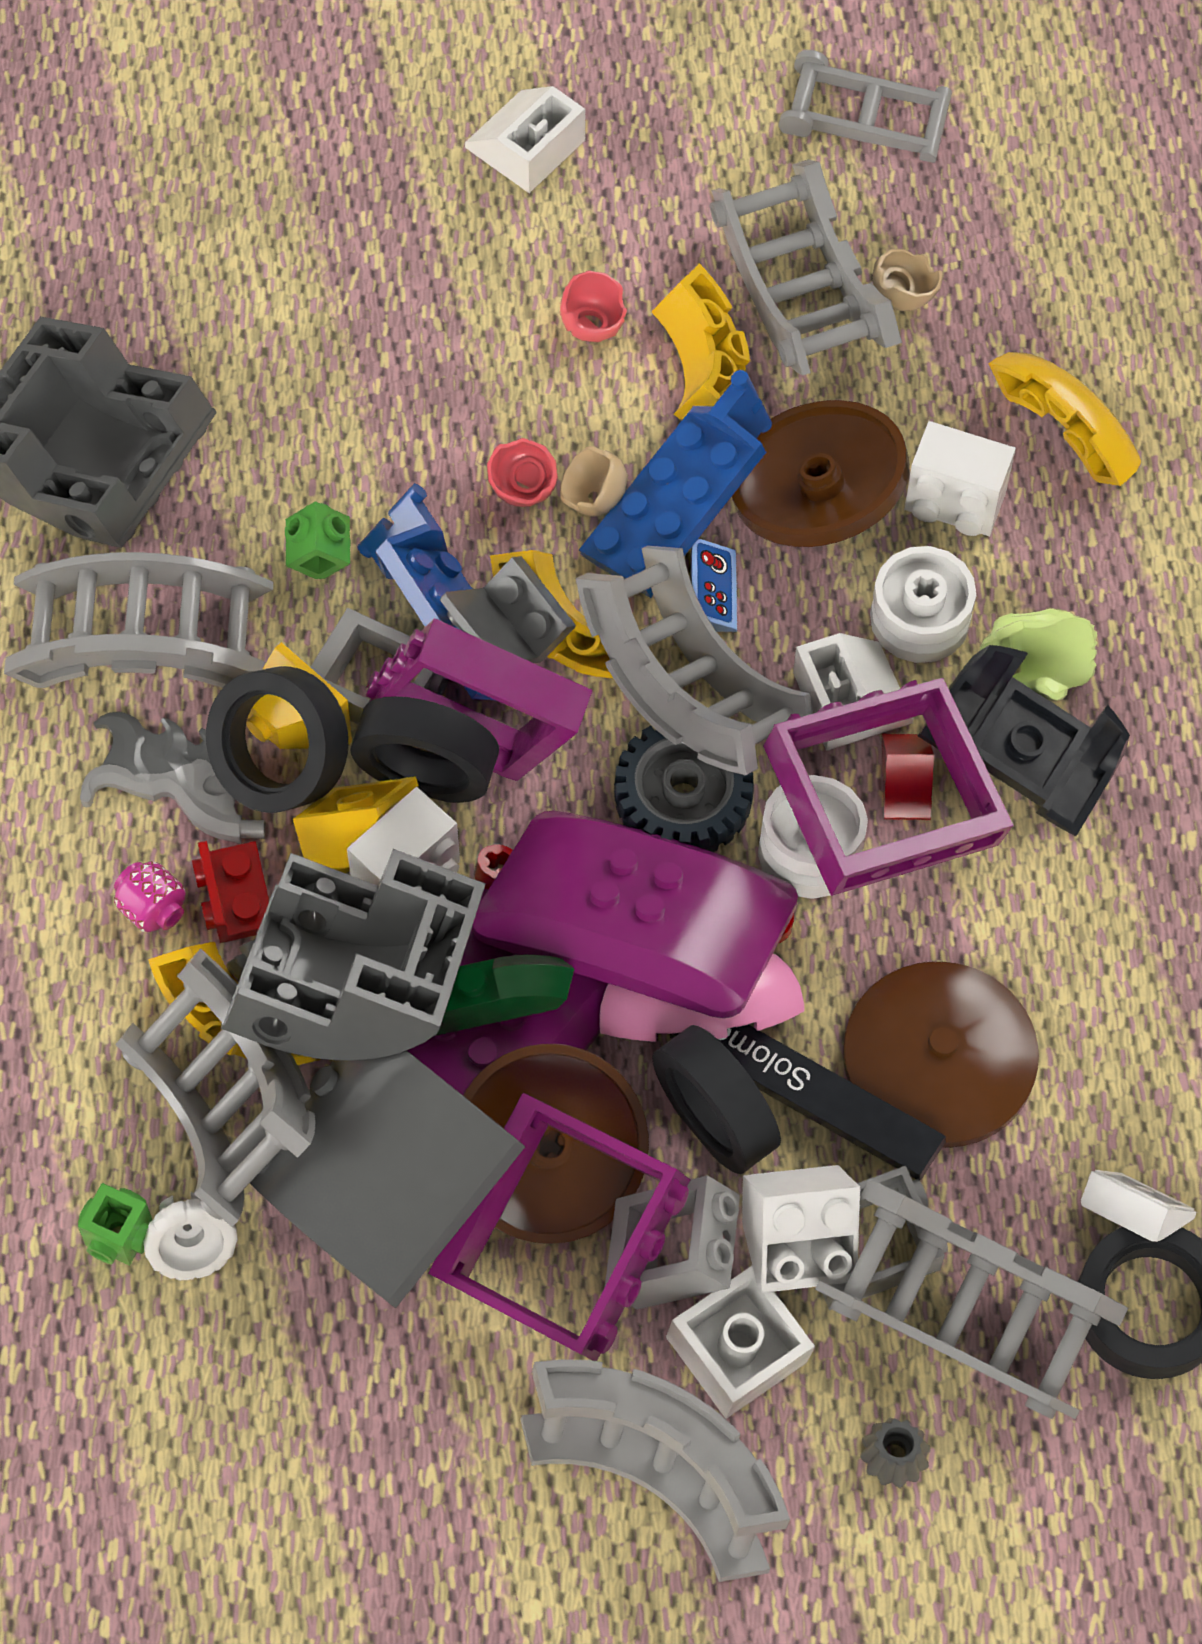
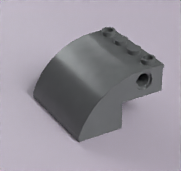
(89, 433)
(352, 962)
(388, 1169)

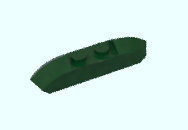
(505, 990)

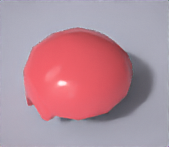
(596, 296)
(522, 463)

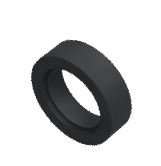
(462, 747)
(230, 753)
(716, 1099)
(1108, 1340)

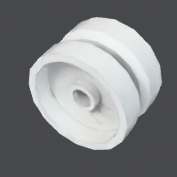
(922, 604)
(782, 844)

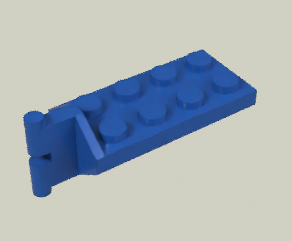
(684, 482)
(417, 559)

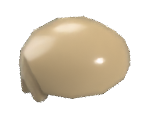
(900, 268)
(593, 472)

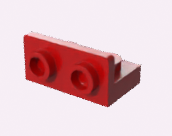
(234, 889)

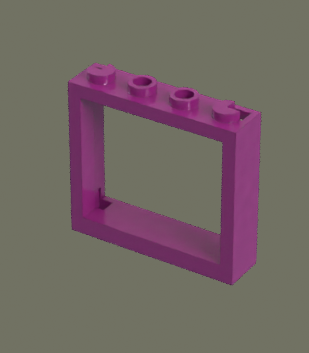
(494, 672)
(934, 701)
(463, 1250)

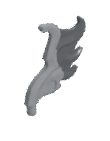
(168, 767)

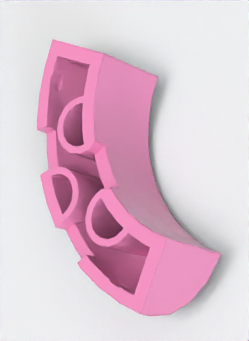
(642, 1017)

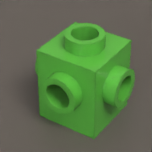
(317, 541)
(110, 1210)

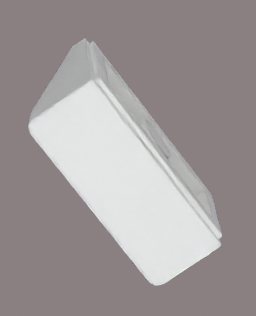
(1135, 1205)

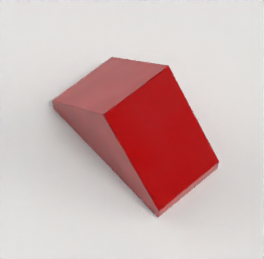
(907, 777)

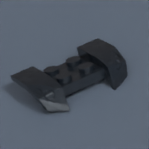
(1035, 742)

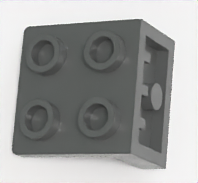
(511, 612)

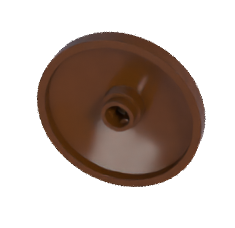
(824, 474)
(944, 1049)
(567, 1184)

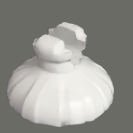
(187, 1240)

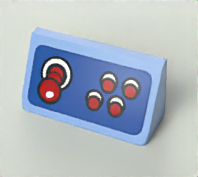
(715, 583)

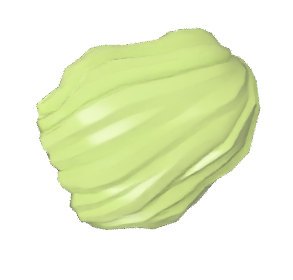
(1057, 648)

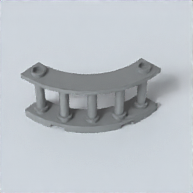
(862, 304)
(132, 650)
(660, 695)
(281, 1125)
(984, 1259)
(665, 1444)

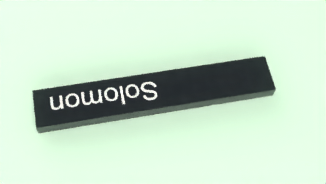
(834, 1101)

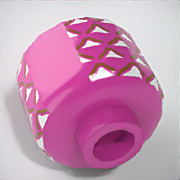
(149, 896)

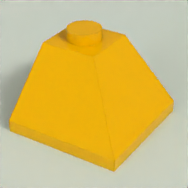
(276, 718)
(344, 816)

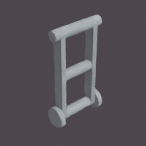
(815, 67)

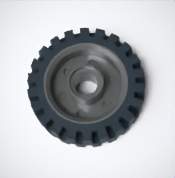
(697, 818)

